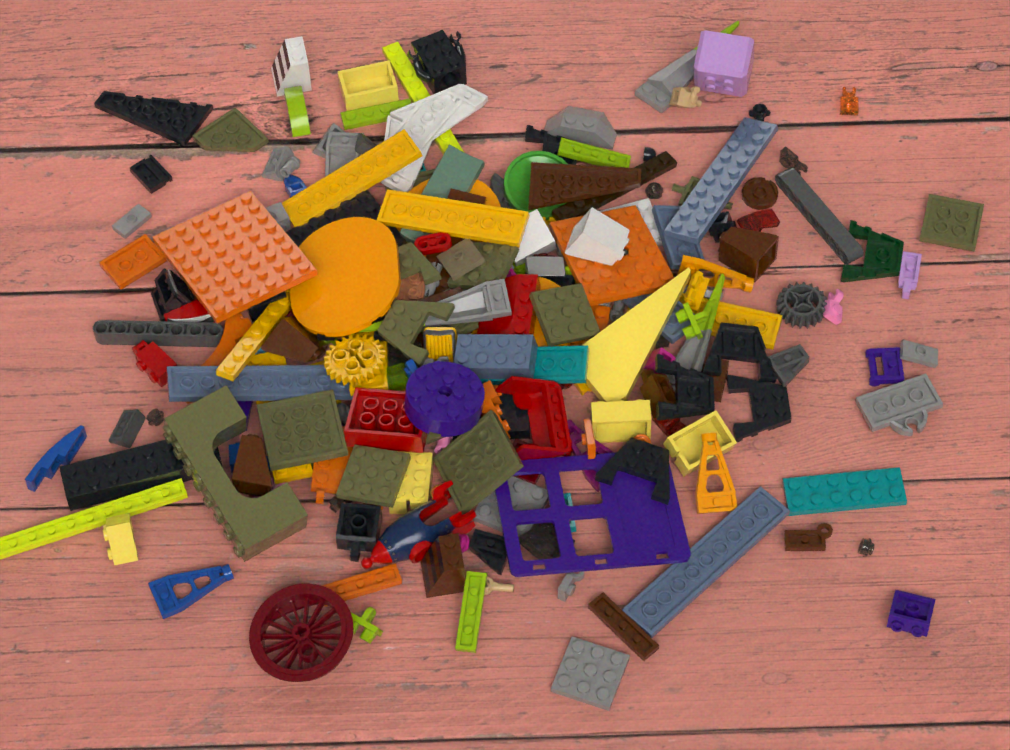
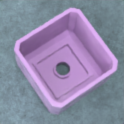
(723, 63)

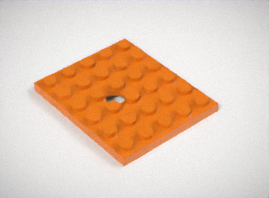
(634, 275)

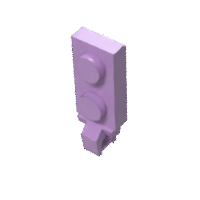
(909, 272)

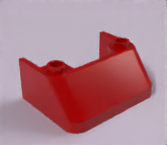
(545, 413)

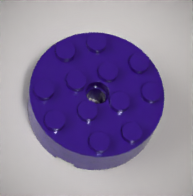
(444, 398)

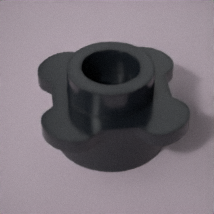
(759, 112)

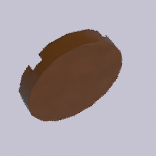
(759, 193)

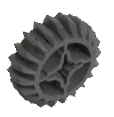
(803, 311)

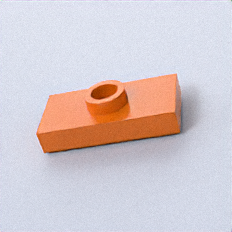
(588, 439)

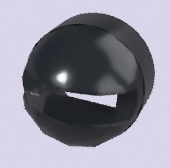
(648, 153)

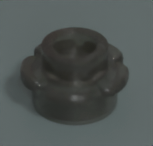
(654, 187)
(155, 417)
(866, 547)

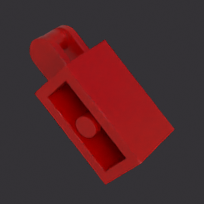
(153, 361)

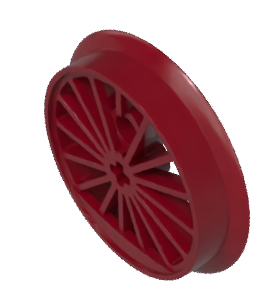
(288, 601)

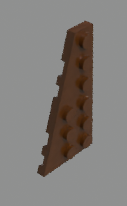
(566, 183)

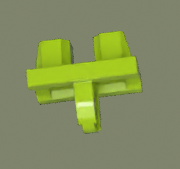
(686, 314)
(370, 630)

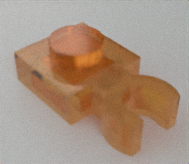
(848, 102)

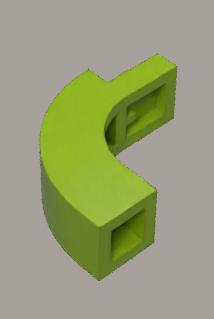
(297, 111)

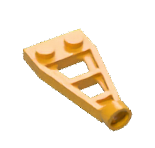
(738, 281)
(714, 501)

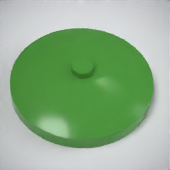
(517, 180)

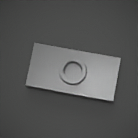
(131, 221)
(919, 353)

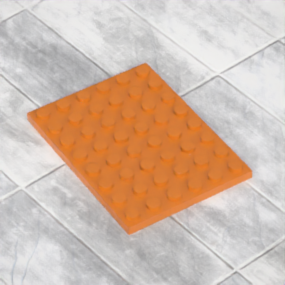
(234, 256)

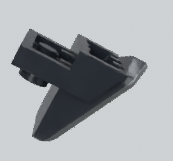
(170, 293)

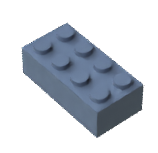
(497, 355)

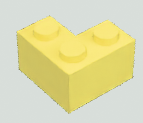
(121, 539)

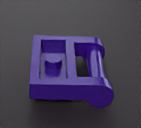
(891, 366)

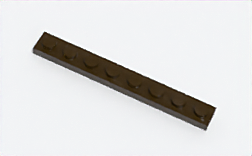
(649, 170)

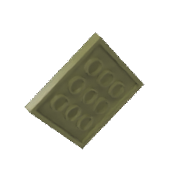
(302, 430)
(478, 462)

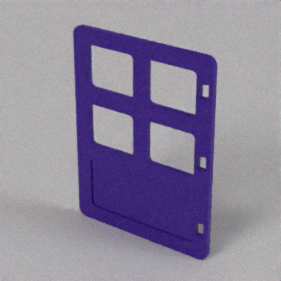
(635, 522)

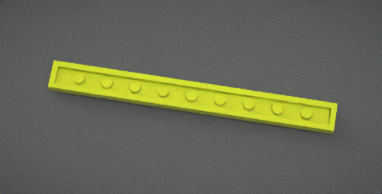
(414, 87)
(91, 518)

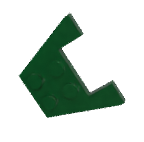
(881, 256)

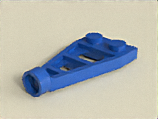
(168, 602)

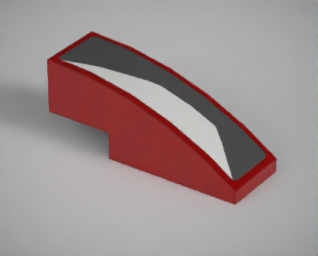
(189, 313)

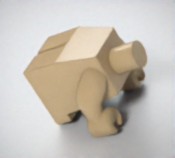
(685, 97)

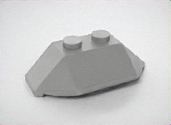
(582, 126)

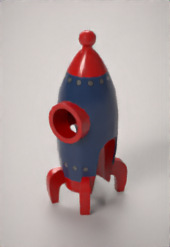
(411, 538)

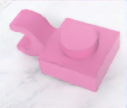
(833, 309)

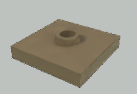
(461, 259)

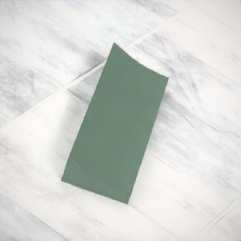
(454, 171)

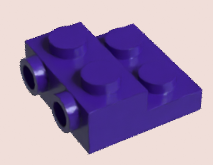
(910, 613)

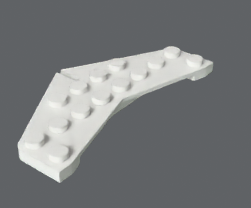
(427, 121)

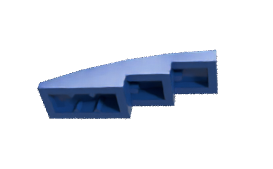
(60, 453)

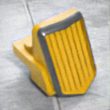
(440, 342)

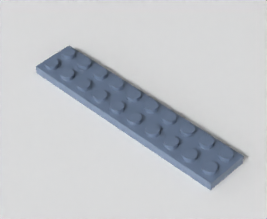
(721, 180)
(253, 383)
(708, 561)

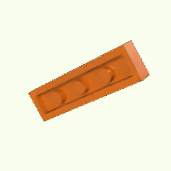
(366, 582)

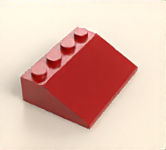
(523, 314)
(380, 422)

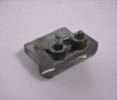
(541, 541)

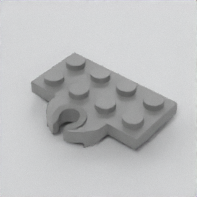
(900, 405)

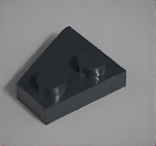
(489, 549)

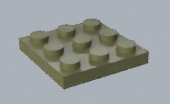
(951, 222)
(497, 265)
(564, 314)
(373, 476)

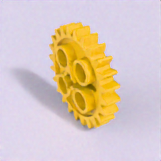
(355, 359)

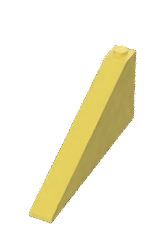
(626, 344)

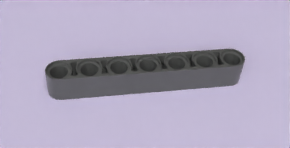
(819, 215)
(171, 333)

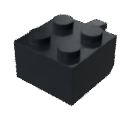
(358, 528)

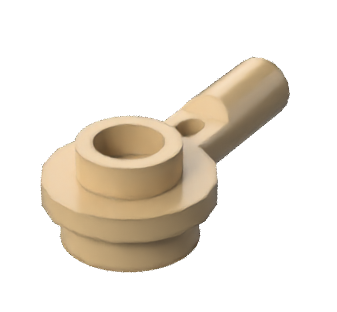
(494, 586)

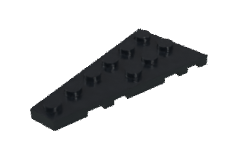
(159, 115)

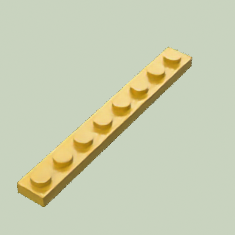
(254, 338)

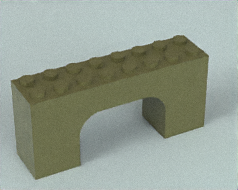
(247, 522)

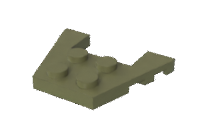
(413, 262)
(405, 322)

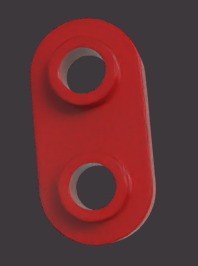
(433, 243)

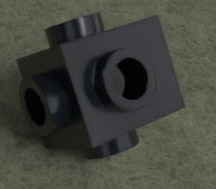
(720, 225)

